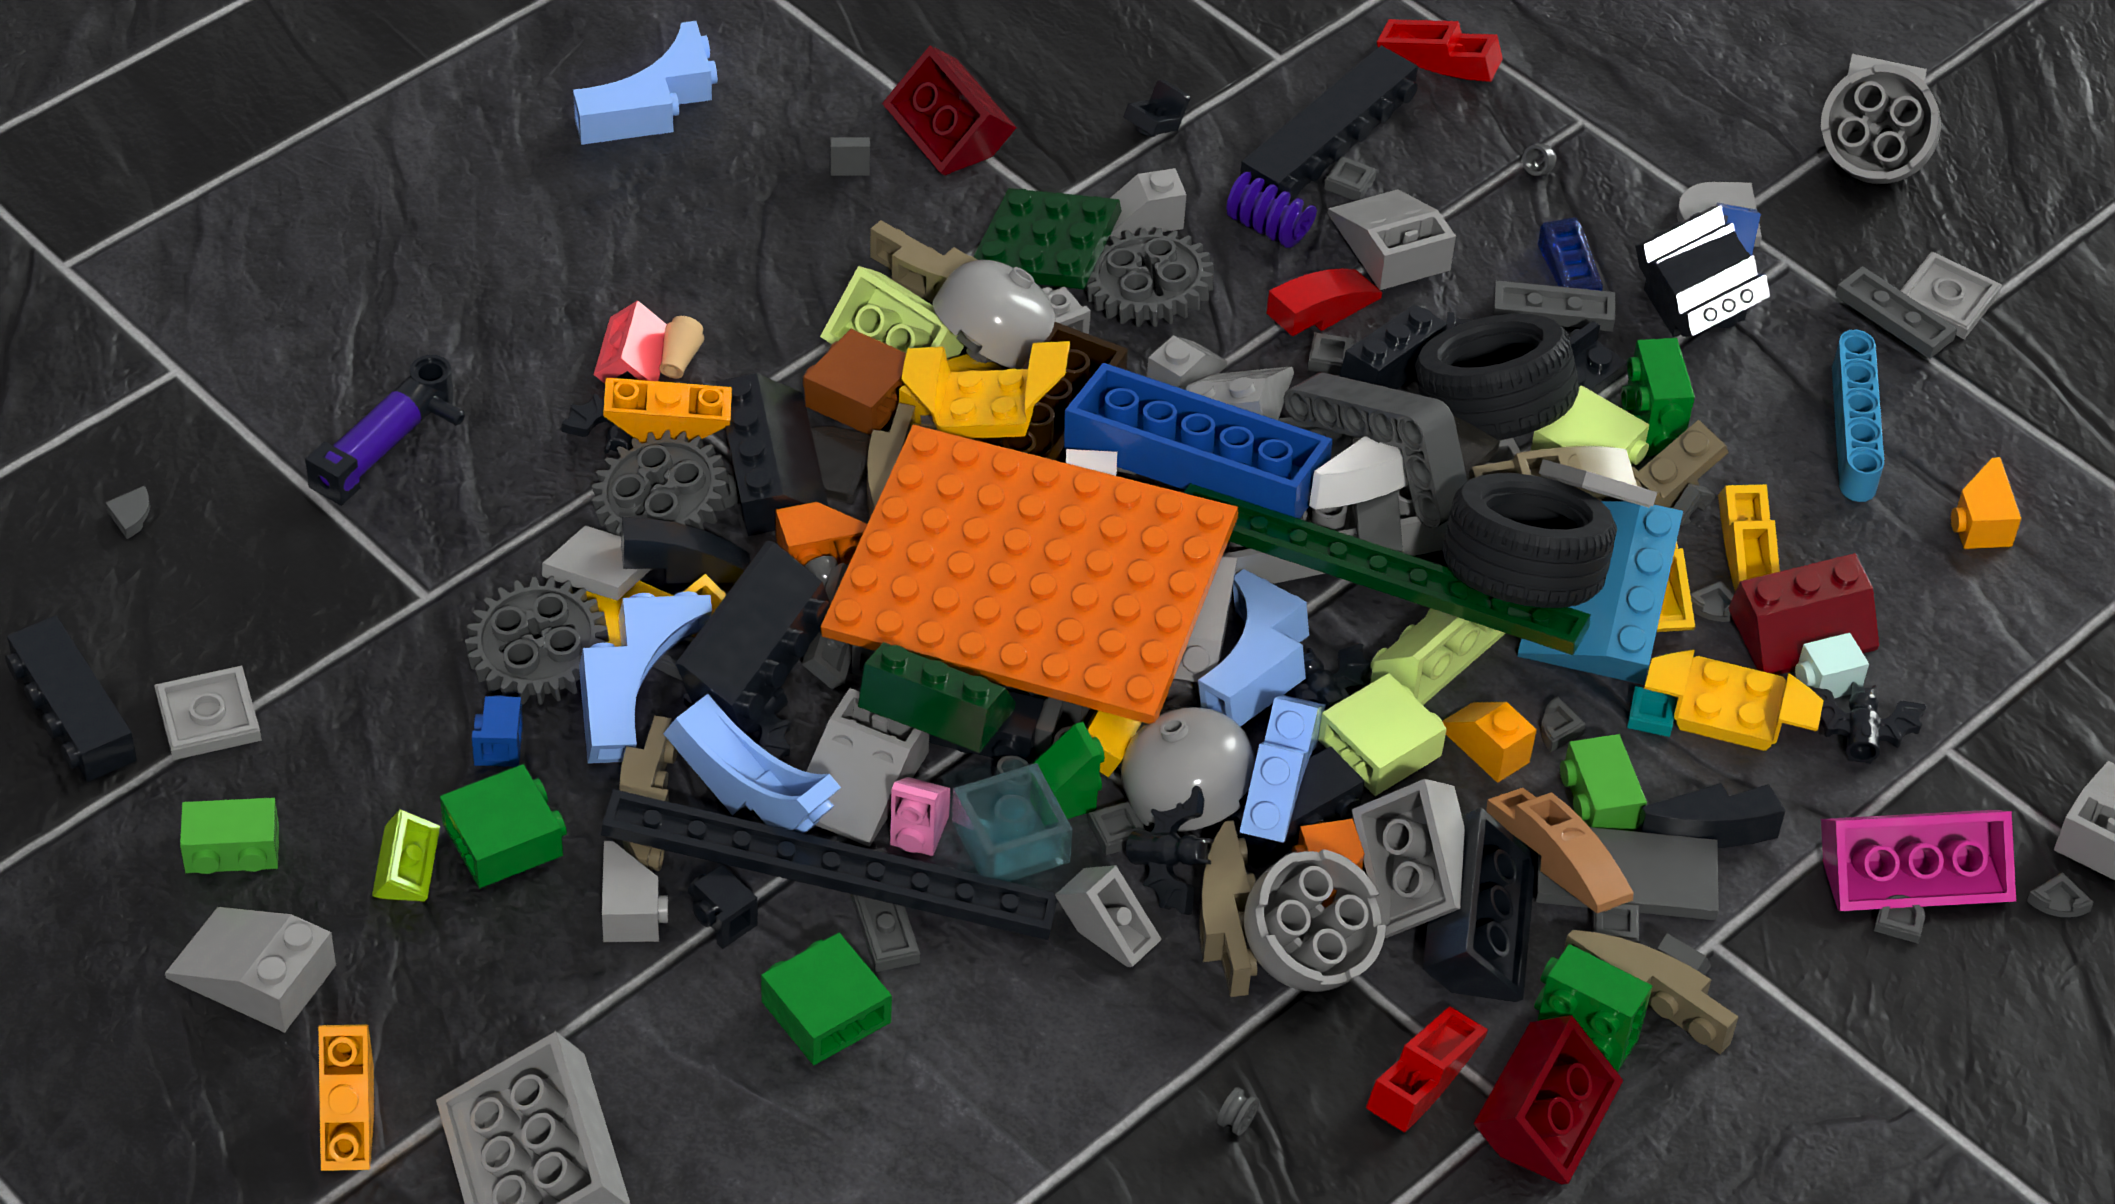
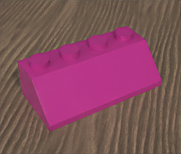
(1921, 856)

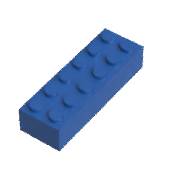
(1195, 440)

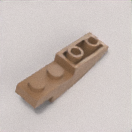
(1567, 847)

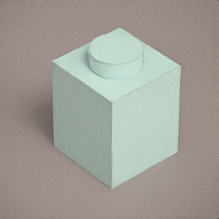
(1832, 664)

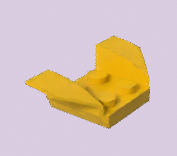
(983, 401)
(1732, 700)

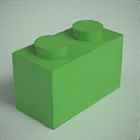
(1603, 783)
(229, 835)

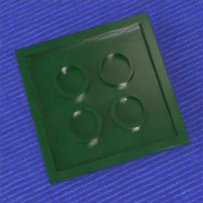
(1050, 235)

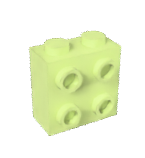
(1595, 423)
(1383, 733)

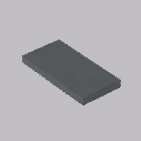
(1664, 872)

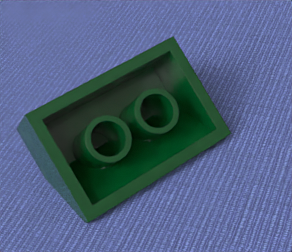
(933, 697)

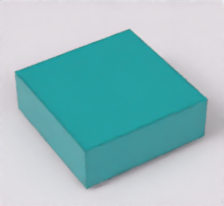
(1652, 712)

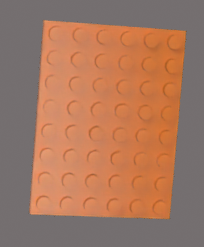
(1032, 573)

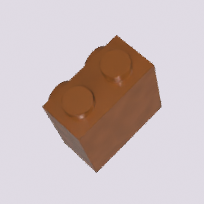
(856, 382)

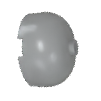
(1864, 107)
(996, 310)
(1183, 752)
(1302, 939)

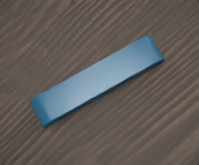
(1857, 416)

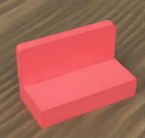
(632, 345)

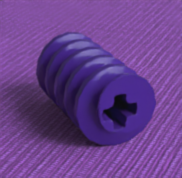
(1267, 213)

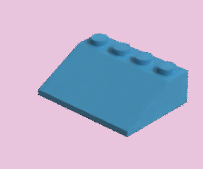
(1631, 601)

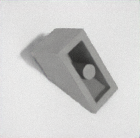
(1151, 203)
(1183, 363)
(630, 898)
(1108, 914)

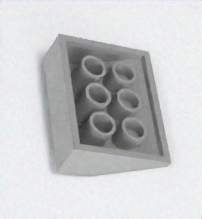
(532, 1131)

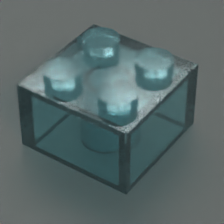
(1012, 824)

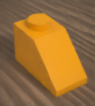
(1987, 510)
(1493, 737)

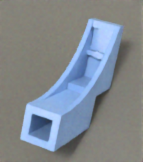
(651, 97)
(1266, 658)
(614, 674)
(1281, 766)
(747, 774)

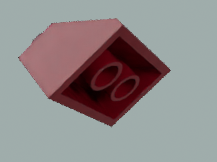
(948, 113)
(1804, 606)
(1549, 1099)

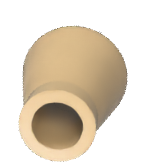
(681, 343)

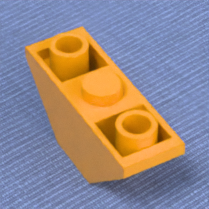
(662, 406)
(346, 1097)

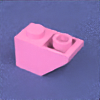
(918, 815)

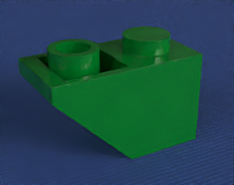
(1073, 770)

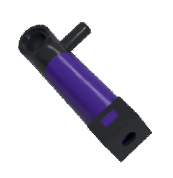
(337, 468)

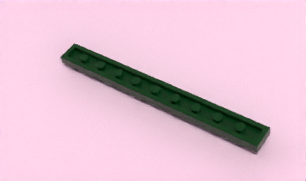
(1396, 574)

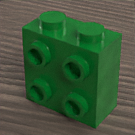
(1659, 391)
(503, 825)
(1599, 997)
(826, 998)

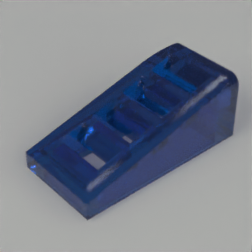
(1564, 236)

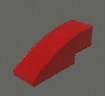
(1443, 48)
(1320, 299)
(1425, 1068)

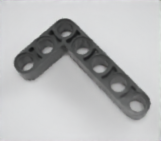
(1396, 418)

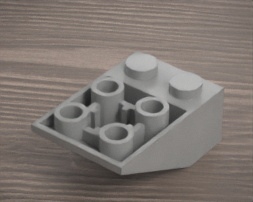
(1396, 237)
(865, 759)
(2090, 825)

